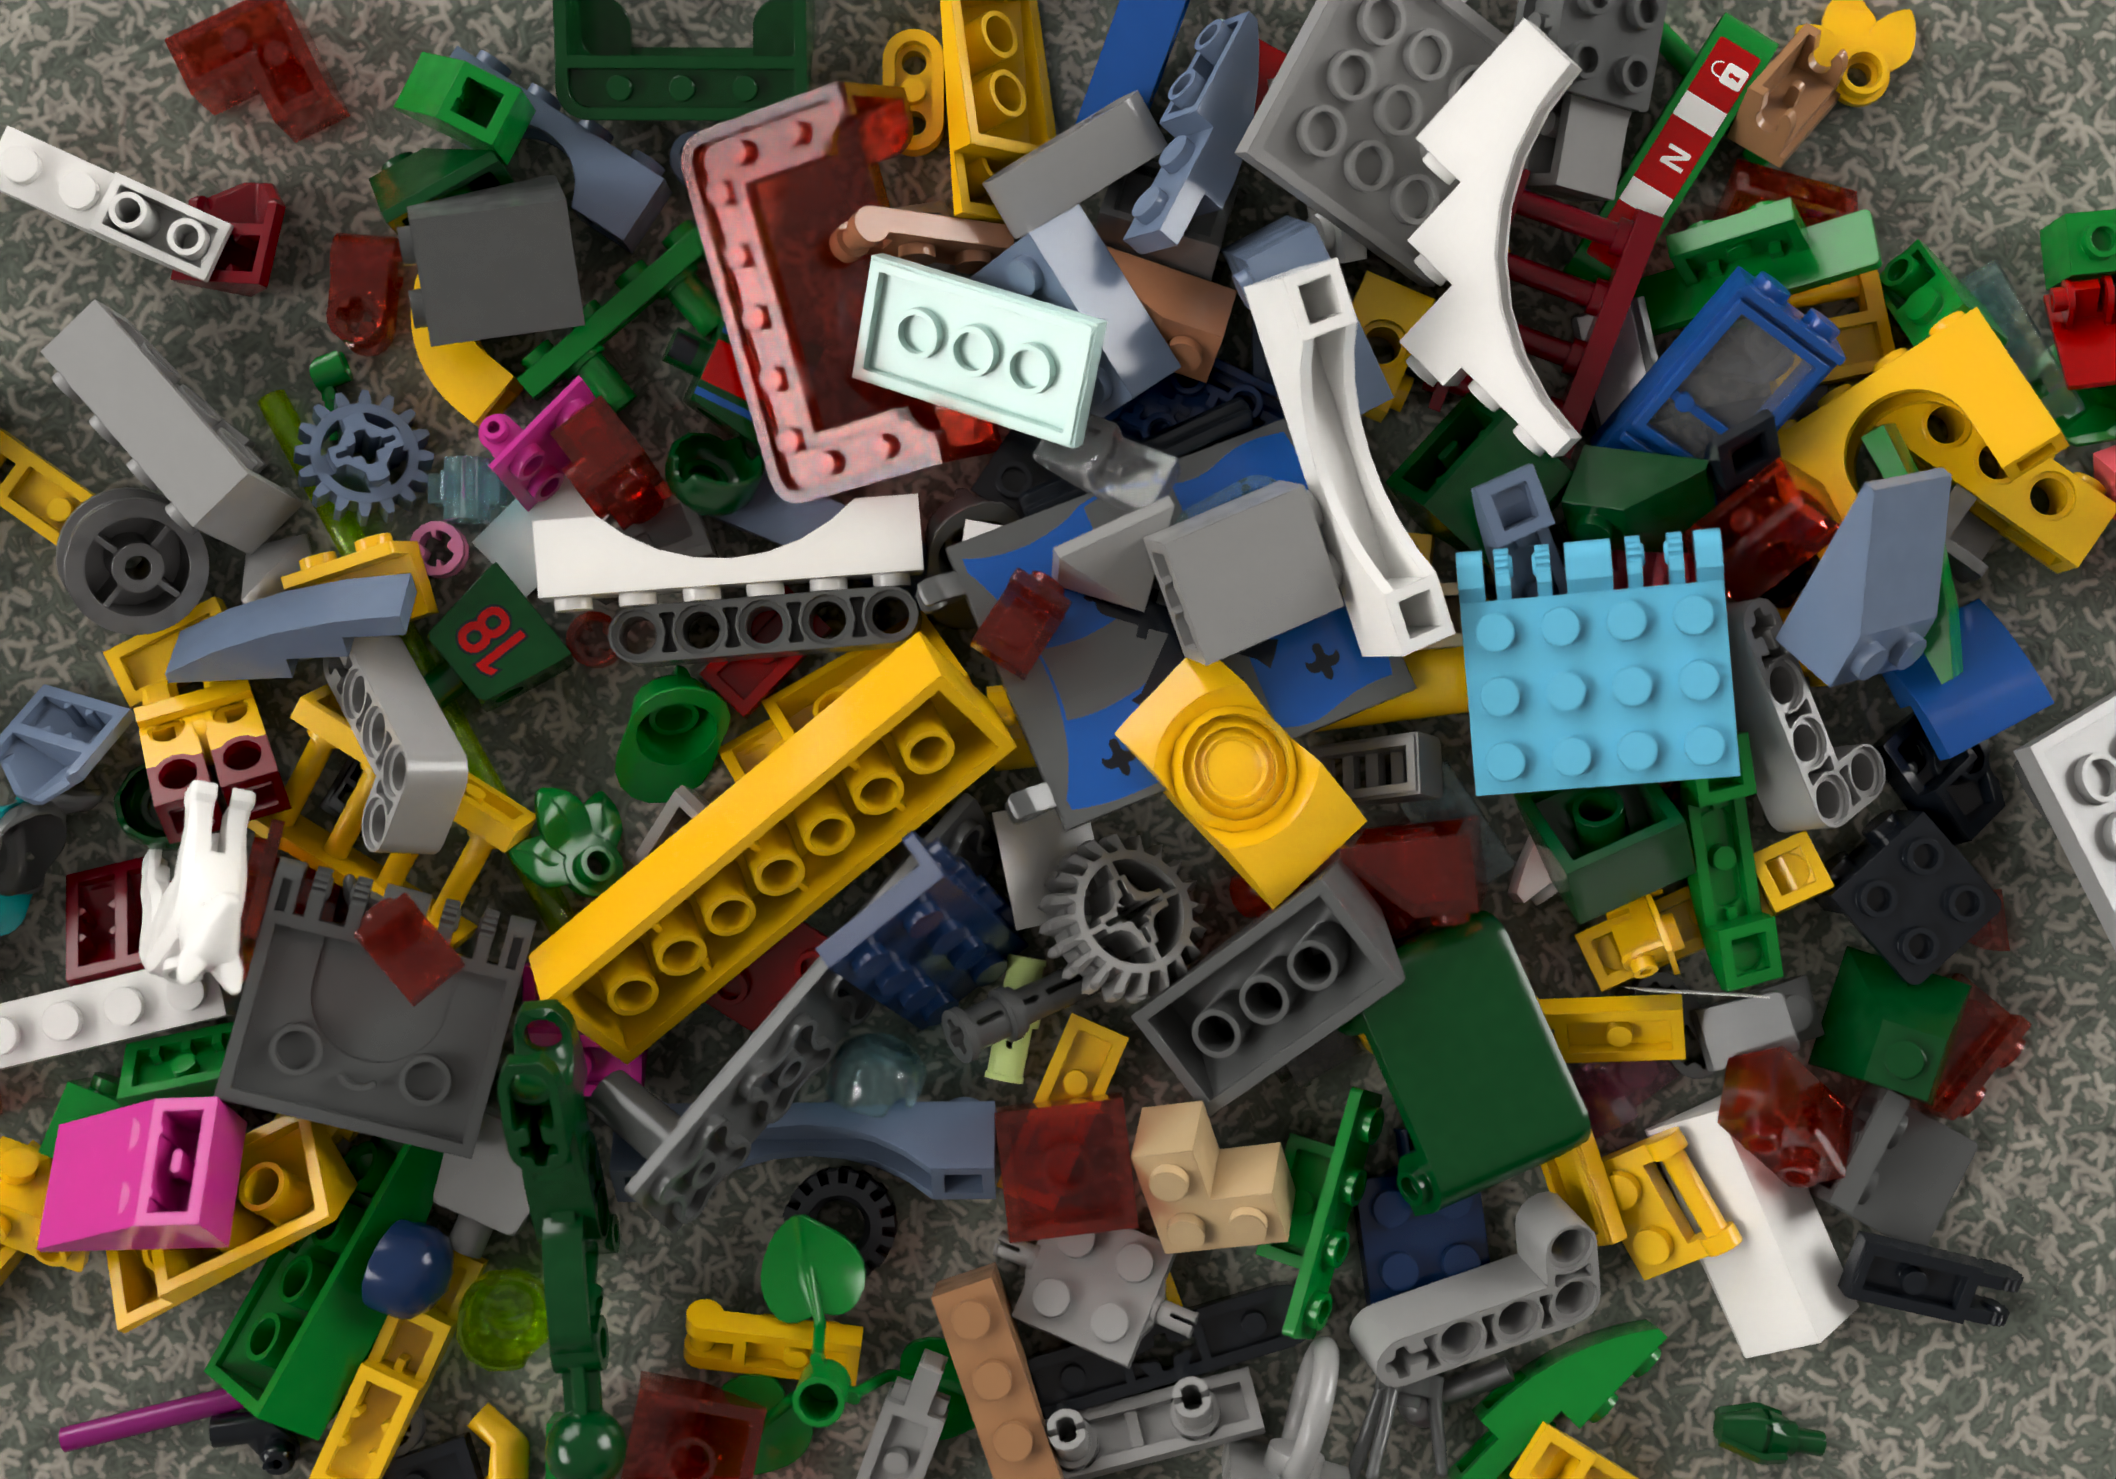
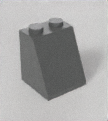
(493, 263)

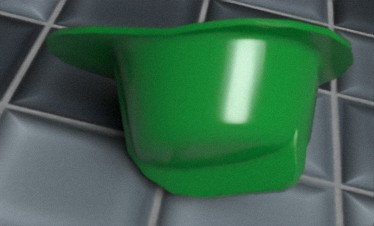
(670, 737)

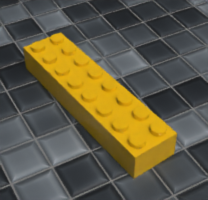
(771, 849)

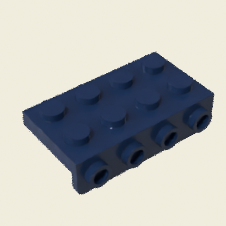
(927, 937)

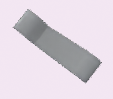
(406, 742)
(1796, 769)
(1490, 1307)

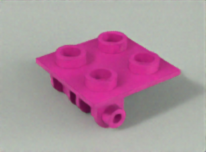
(530, 458)

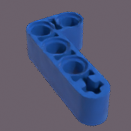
(1134, 52)

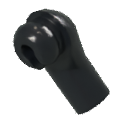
(273, 1444)

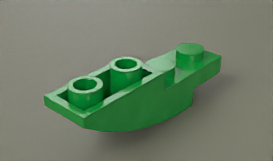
(1570, 1378)

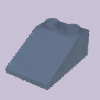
(1875, 582)

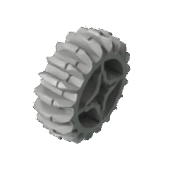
(1107, 873)

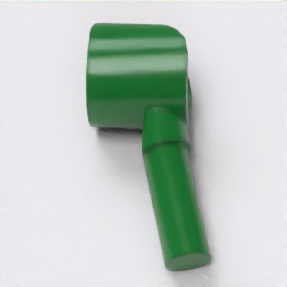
(328, 373)

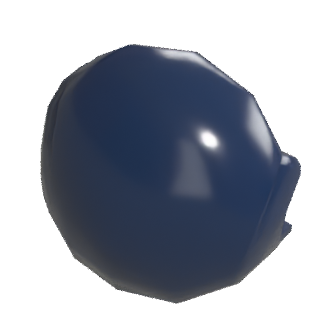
(408, 1270)

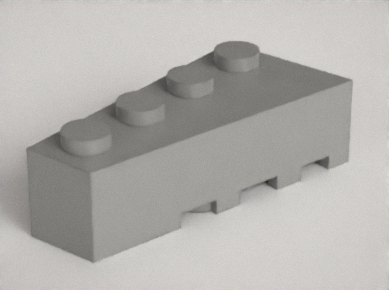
(167, 431)

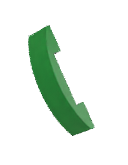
(1725, 887)

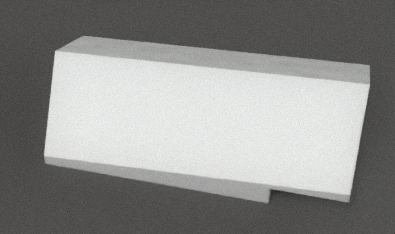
(1785, 1272)

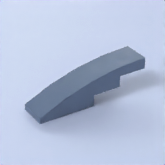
(306, 622)

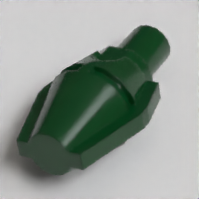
(1764, 1434)

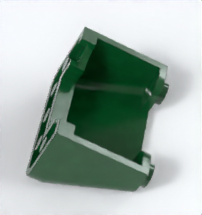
(1469, 1065)

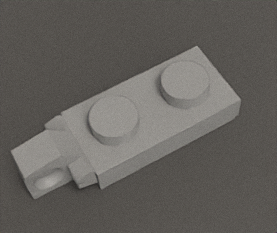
(908, 1424)

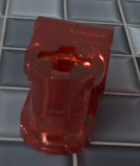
(360, 282)

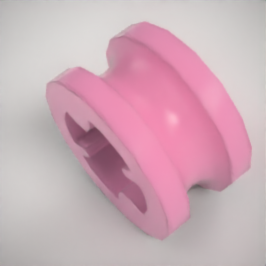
(457, 544)

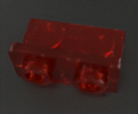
(1984, 1041)

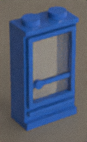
(1726, 366)

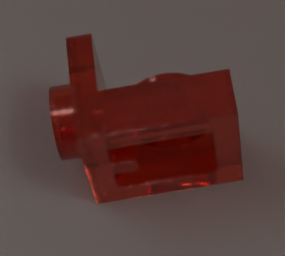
(1022, 621)

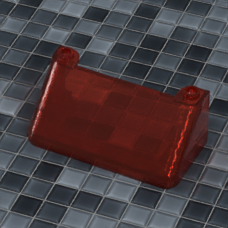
(765, 209)

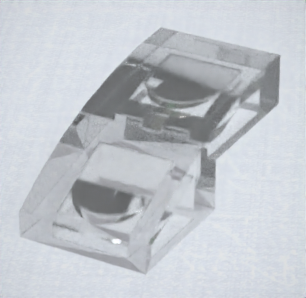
(1112, 466)

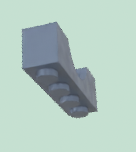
(612, 190)

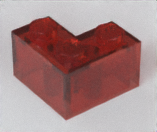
(258, 51)

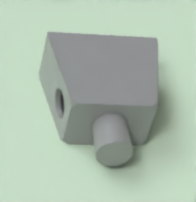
(483, 1190)

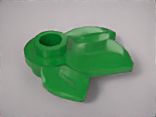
(567, 838)

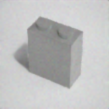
(1245, 571)

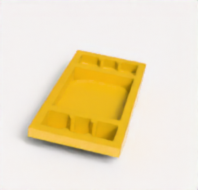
(1240, 777)

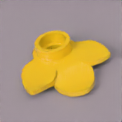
(1870, 46)

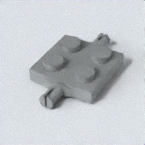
(1097, 1290)

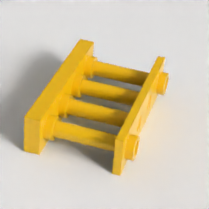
(485, 812)

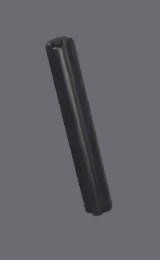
(1179, 440)

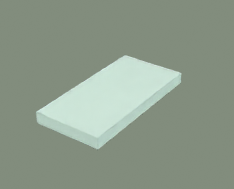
(979, 349)

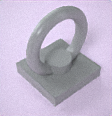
(1305, 1426)

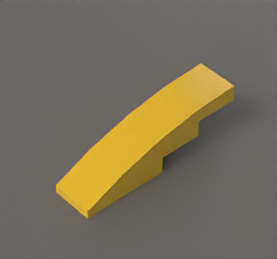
(392, 1385)

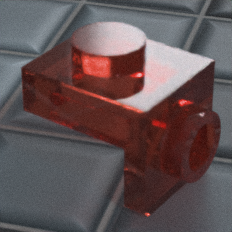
(407, 947)

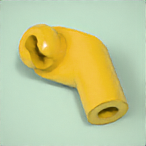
(507, 1444)

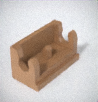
(1788, 99)

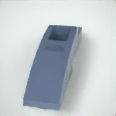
(1208, 120)

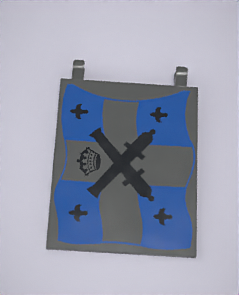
(1115, 656)

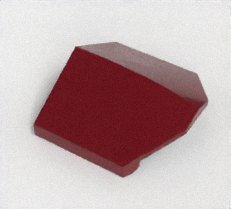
(251, 247)
(103, 922)

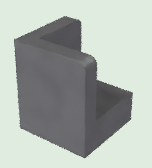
(1966, 537)

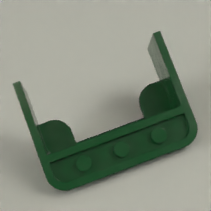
(612, 81)

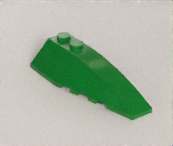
(305, 1314)

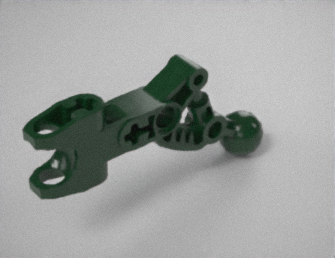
(572, 1221)

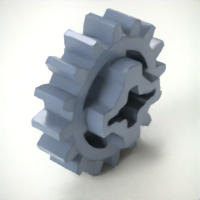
(378, 436)

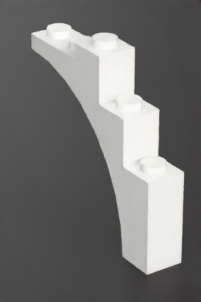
(1485, 144)

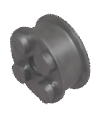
(101, 540)

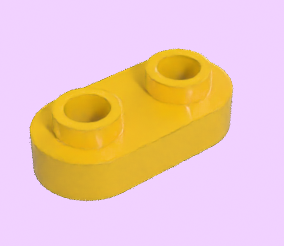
(924, 90)

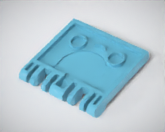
(1599, 677)

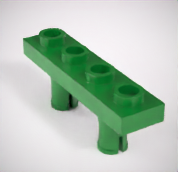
(640, 285)

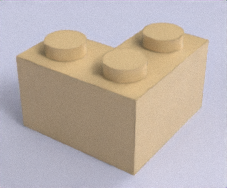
(1207, 1193)

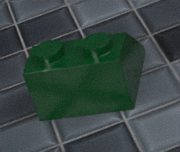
(1607, 843)

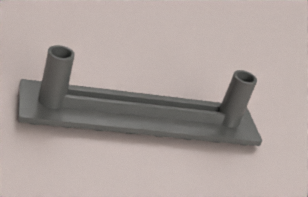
(758, 1084)

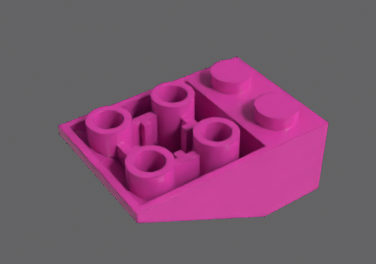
(145, 1178)

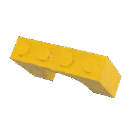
(1953, 368)

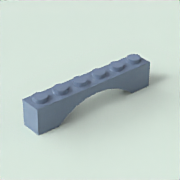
(935, 1146)

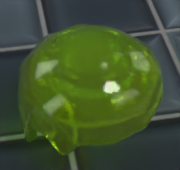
(482, 1321)

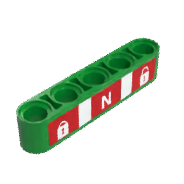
(1682, 135)

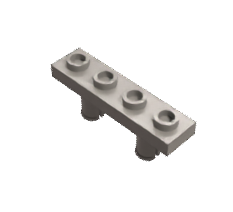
(1156, 1425)

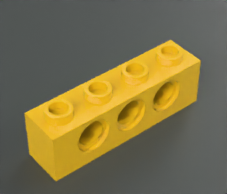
(2076, 500)

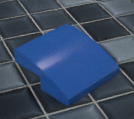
(1986, 698)

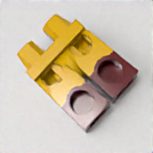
(201, 730)

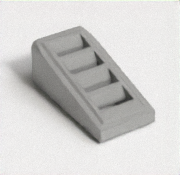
(1414, 767)

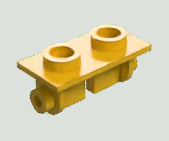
(1646, 937)

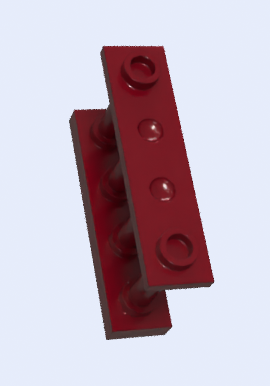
(1604, 299)

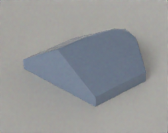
(58, 742)

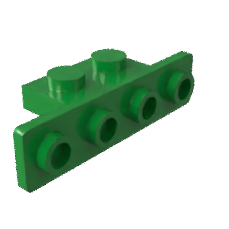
(1761, 239)
(1326, 1186)

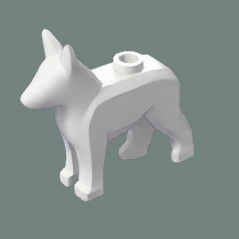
(196, 917)

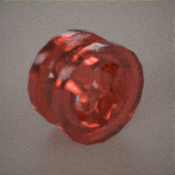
(579, 650)

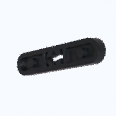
(1225, 1334)

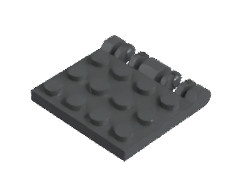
(340, 1043)

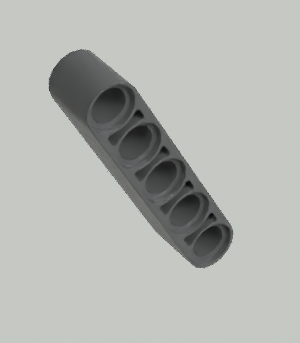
(735, 621)

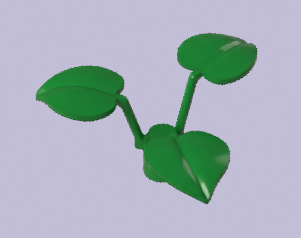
(815, 1274)

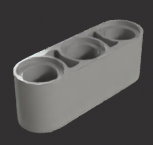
(1075, 164)

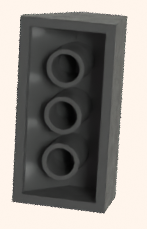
(1274, 988)

